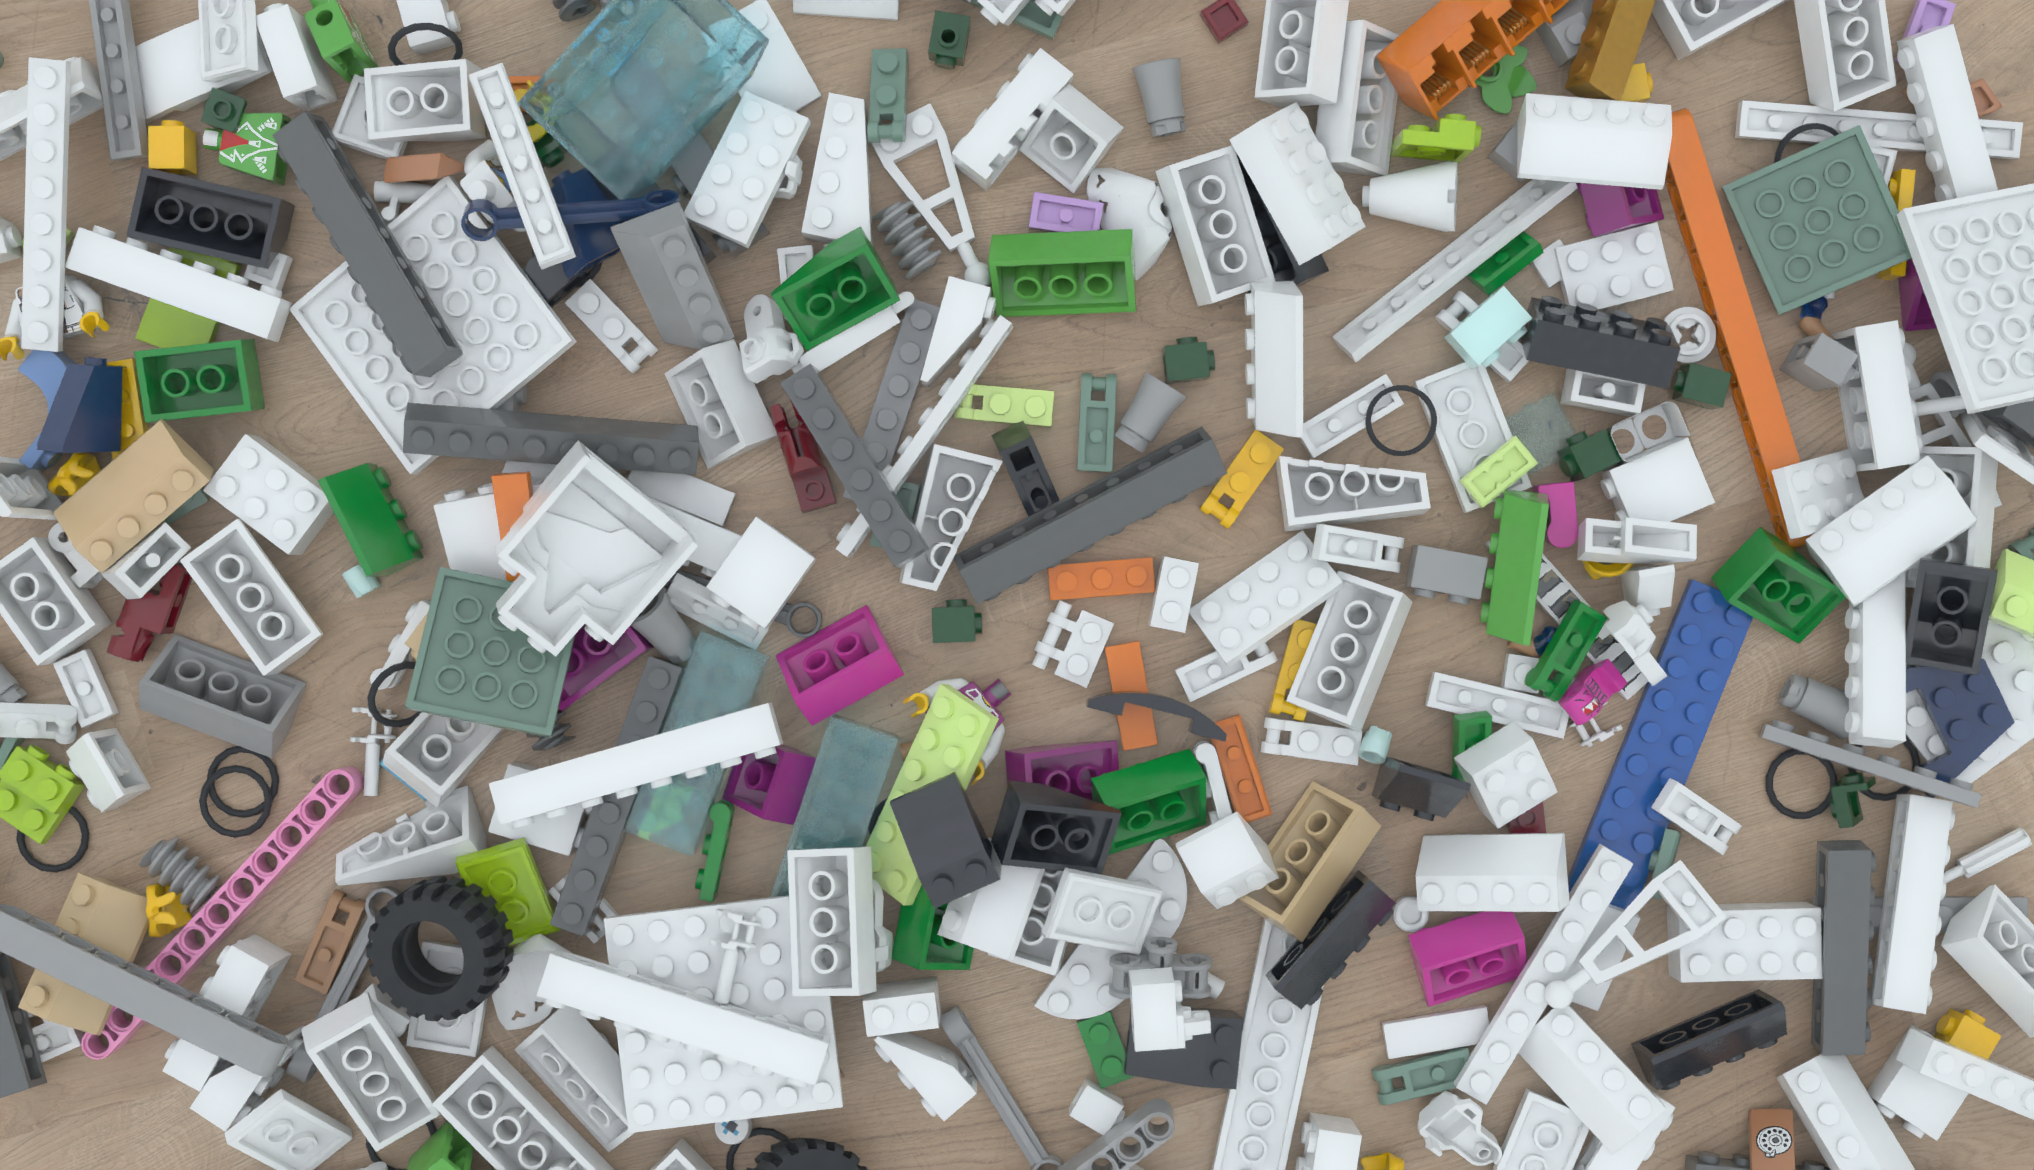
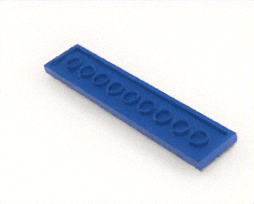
(1665, 733)

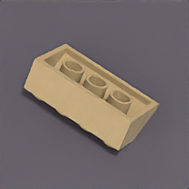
(132, 495)
(1312, 859)
(106, 917)

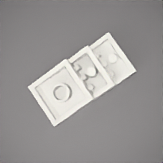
(172, 72)

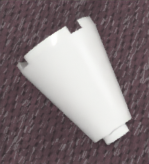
(1416, 196)

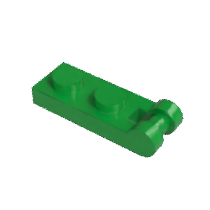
(1566, 650)
(715, 848)

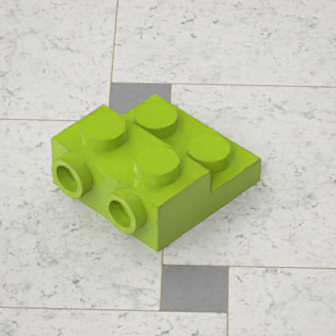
(1447, 140)
(36, 792)

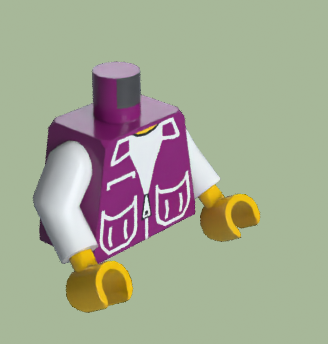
(988, 699)

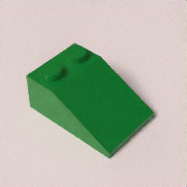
(836, 290)
(1777, 586)

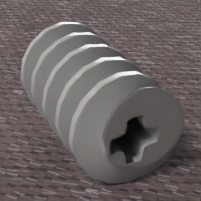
(907, 238)
(180, 872)

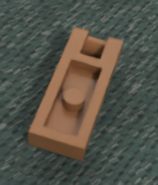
(330, 943)

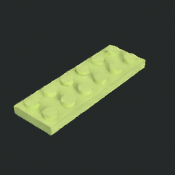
(946, 743)

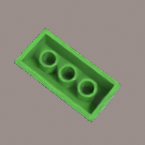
(1063, 273)
(1516, 565)

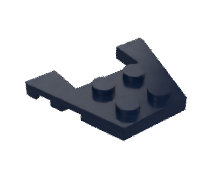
(1965, 713)

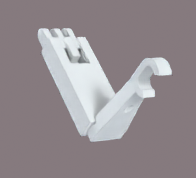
(854, 337)

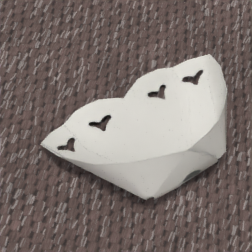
(1136, 206)
(522, 984)

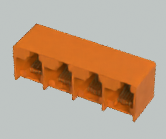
(1456, 46)

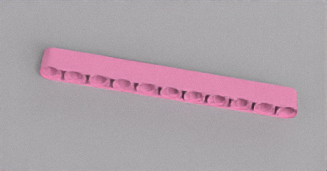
(233, 896)

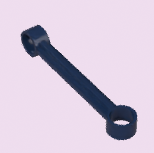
(570, 212)

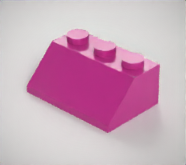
(839, 665)
(1467, 955)

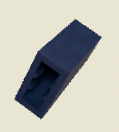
(590, 241)
(85, 410)

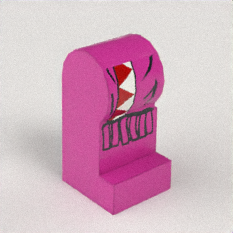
(1562, 513)
(1591, 691)

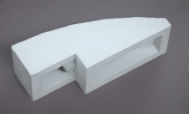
(1636, 541)

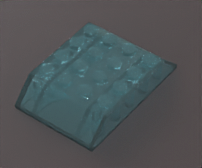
(644, 85)

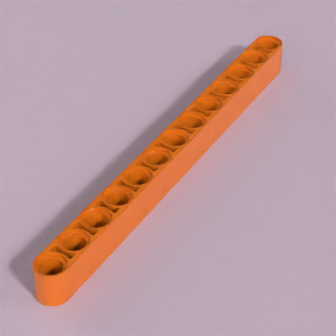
(1731, 312)

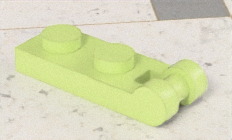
(1008, 406)

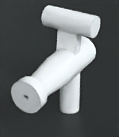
(396, 194)

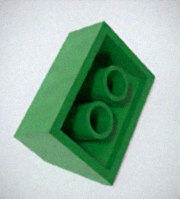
(372, 519)
(1154, 798)
(918, 942)

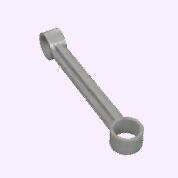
(963, 1037)
(301, 1064)

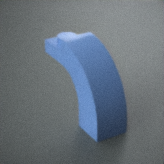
(46, 371)

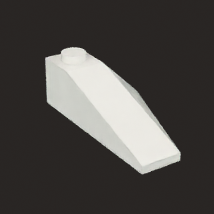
(417, 845)

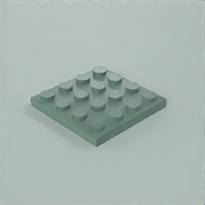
(1818, 220)
(480, 668)

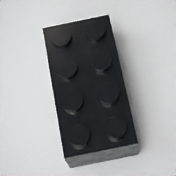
(1600, 342)

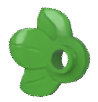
(1507, 81)

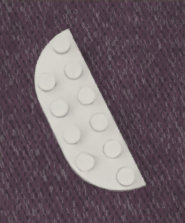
(1084, 978)

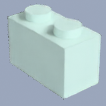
(1488, 328)

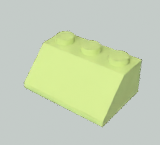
(2014, 593)

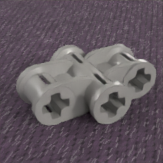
(1181, 964)

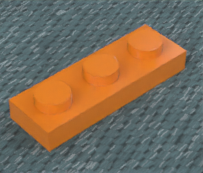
(1101, 578)

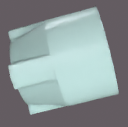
(359, 582)
(1375, 745)

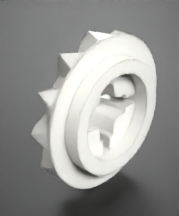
(1703, 333)

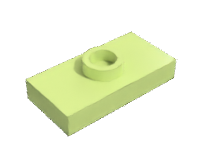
(1498, 471)

